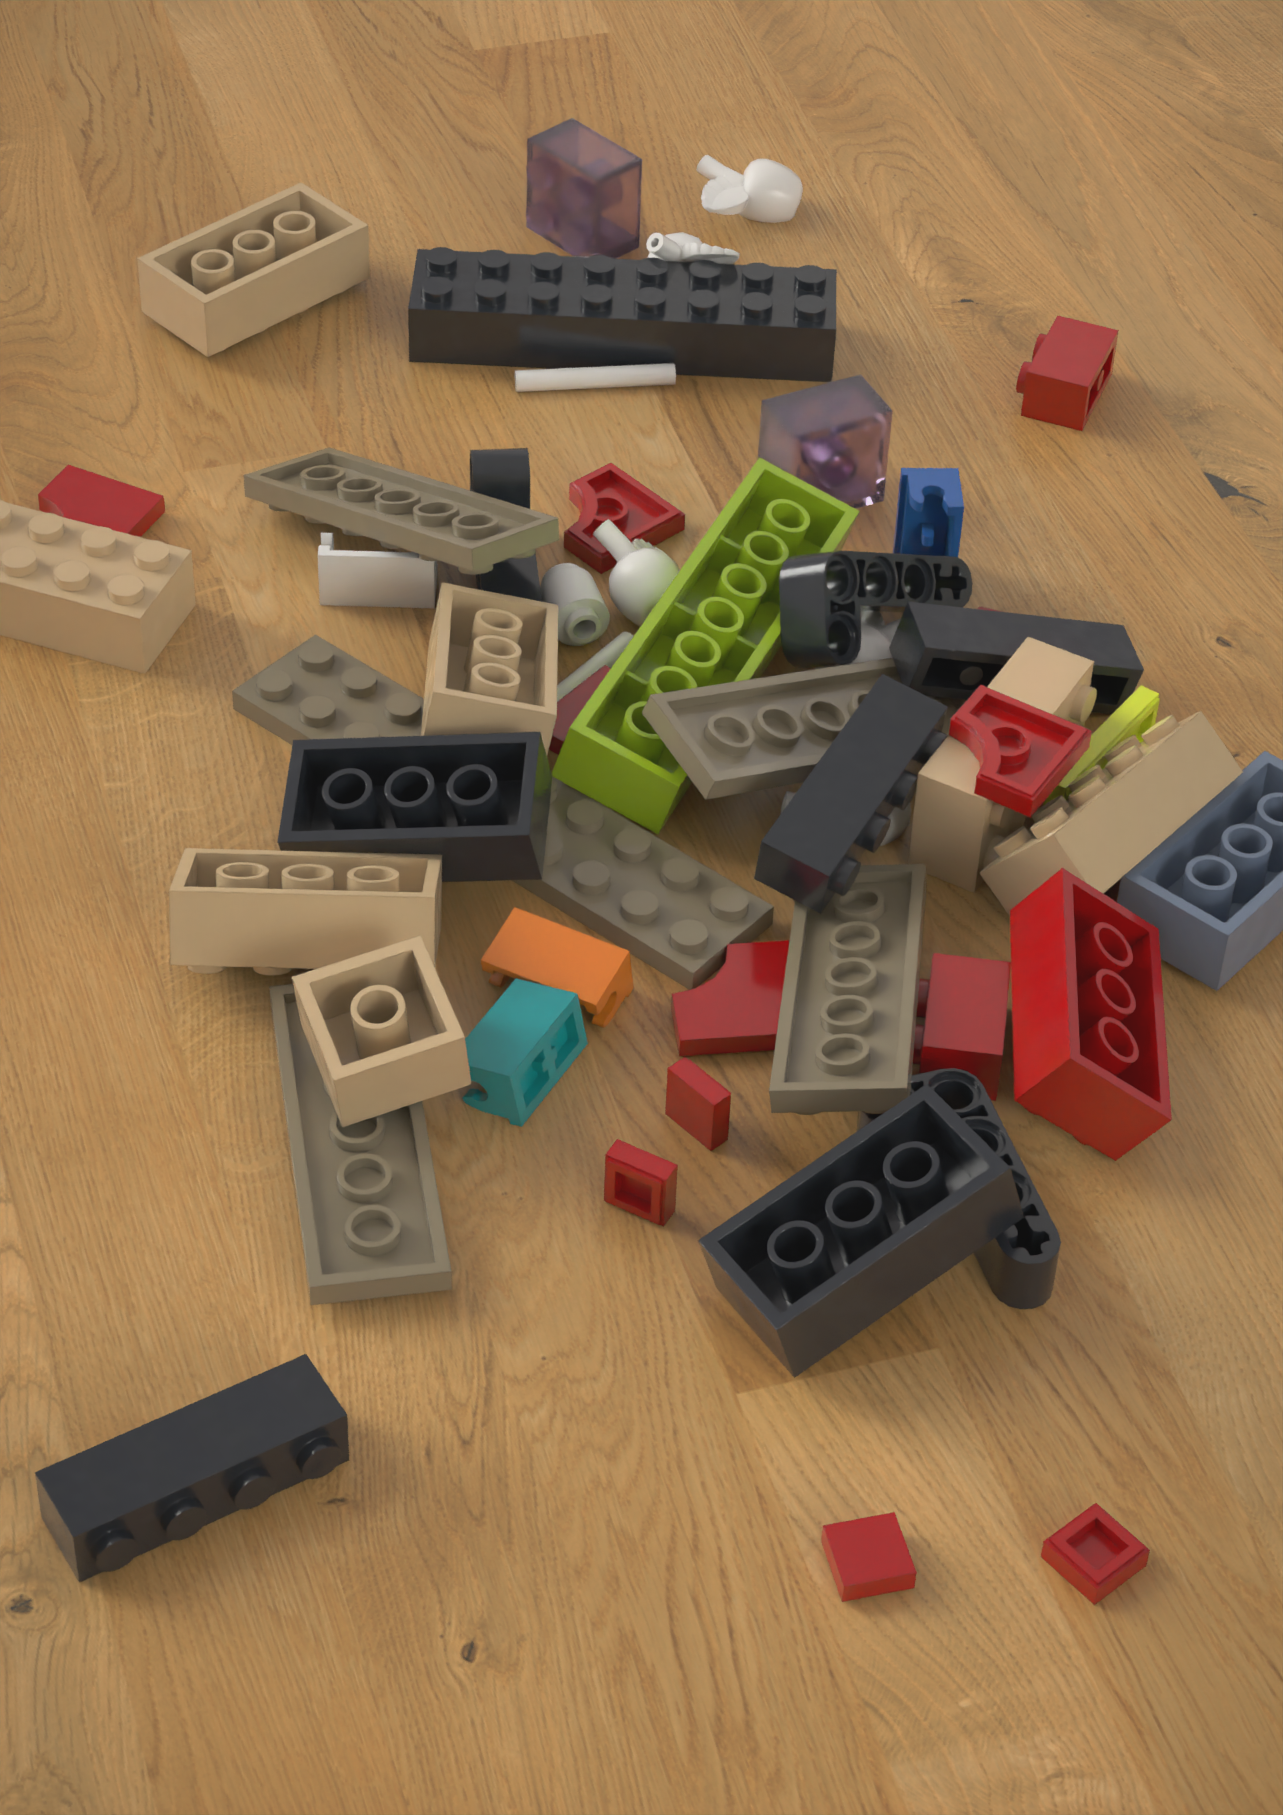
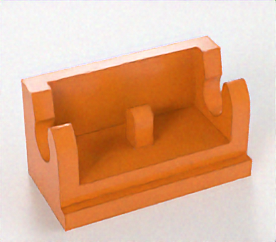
(561, 959)

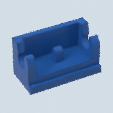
(929, 512)

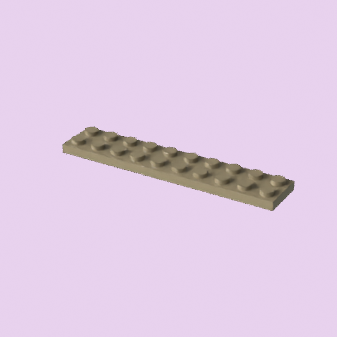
(594, 860)

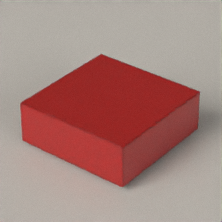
(698, 1103)
(640, 1182)
(1095, 1553)
(868, 1556)

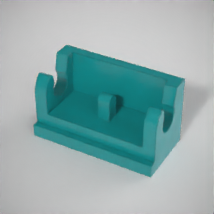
(523, 1049)

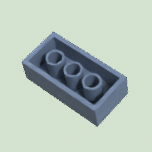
(1217, 879)

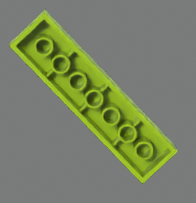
(705, 630)

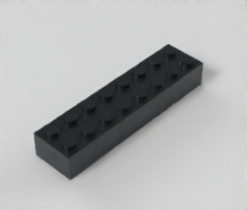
(622, 312)

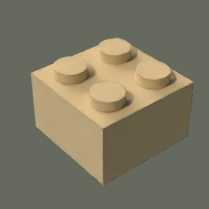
(382, 1030)

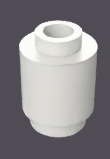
(580, 605)

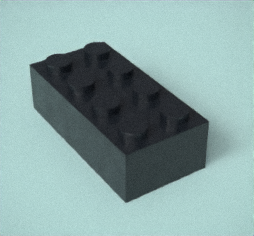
(446, 795)
(861, 1229)

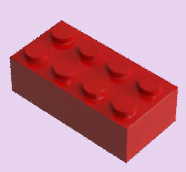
(1088, 1016)

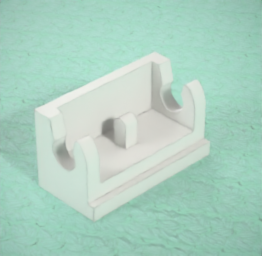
(374, 578)

